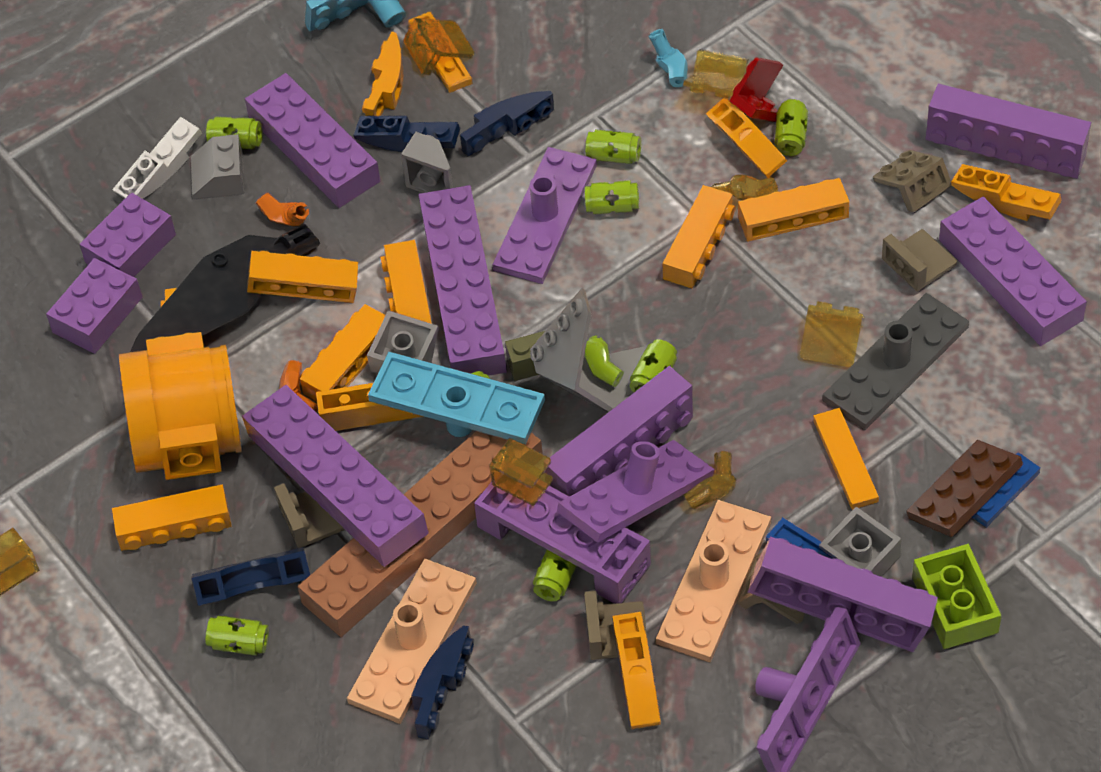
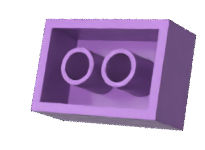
(129, 236)
(94, 305)

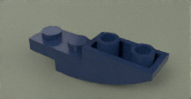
(510, 115)
(396, 131)
(439, 675)

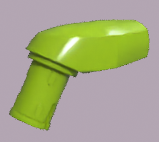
(599, 361)

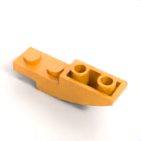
(388, 78)
(746, 137)
(1006, 197)
(636, 670)

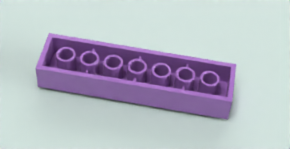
(462, 281)
(335, 475)

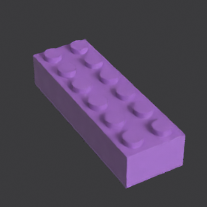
(1007, 131)
(313, 140)
(1012, 271)
(605, 446)
(819, 584)

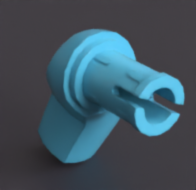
(669, 59)

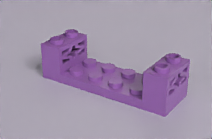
(614, 562)

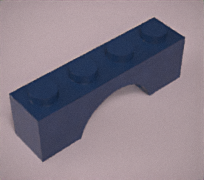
(250, 575)

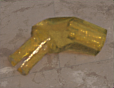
(747, 187)
(715, 486)

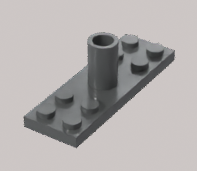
(895, 360)

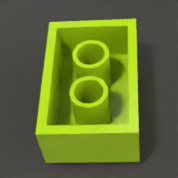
(964, 600)

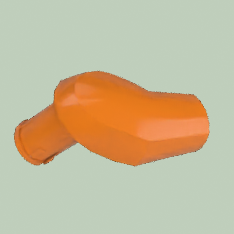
(282, 213)
(291, 378)

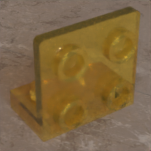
(716, 73)

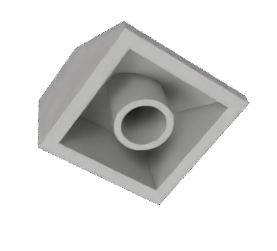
(426, 165)
(218, 168)
(404, 337)
(863, 543)

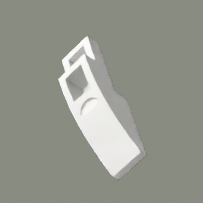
(165, 160)

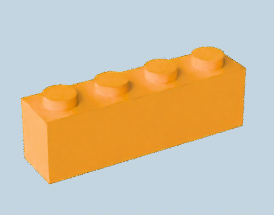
(793, 209)
(698, 237)
(302, 276)
(405, 280)
(345, 355)
(351, 408)
(171, 517)

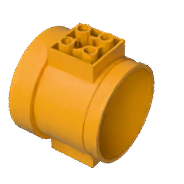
(179, 406)

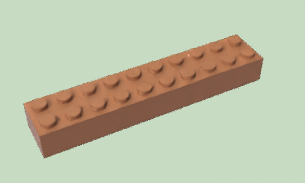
(355, 582)

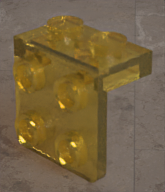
(433, 38)
(831, 334)

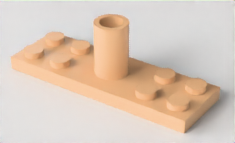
(713, 581)
(410, 639)

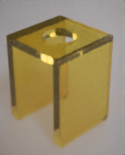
(520, 472)
(16, 561)

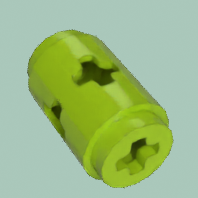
(791, 127)
(248, 130)
(627, 143)
(597, 203)
(654, 360)
(553, 577)
(251, 637)

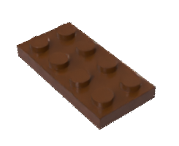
(964, 488)

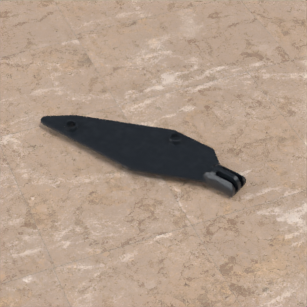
(218, 287)

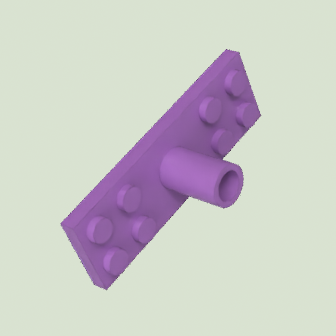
(544, 215)
(642, 486)
(804, 694)

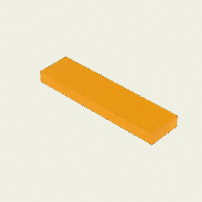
(449, 68)
(845, 458)

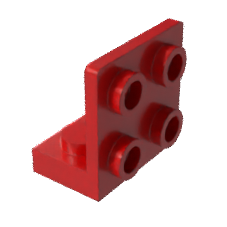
(751, 91)

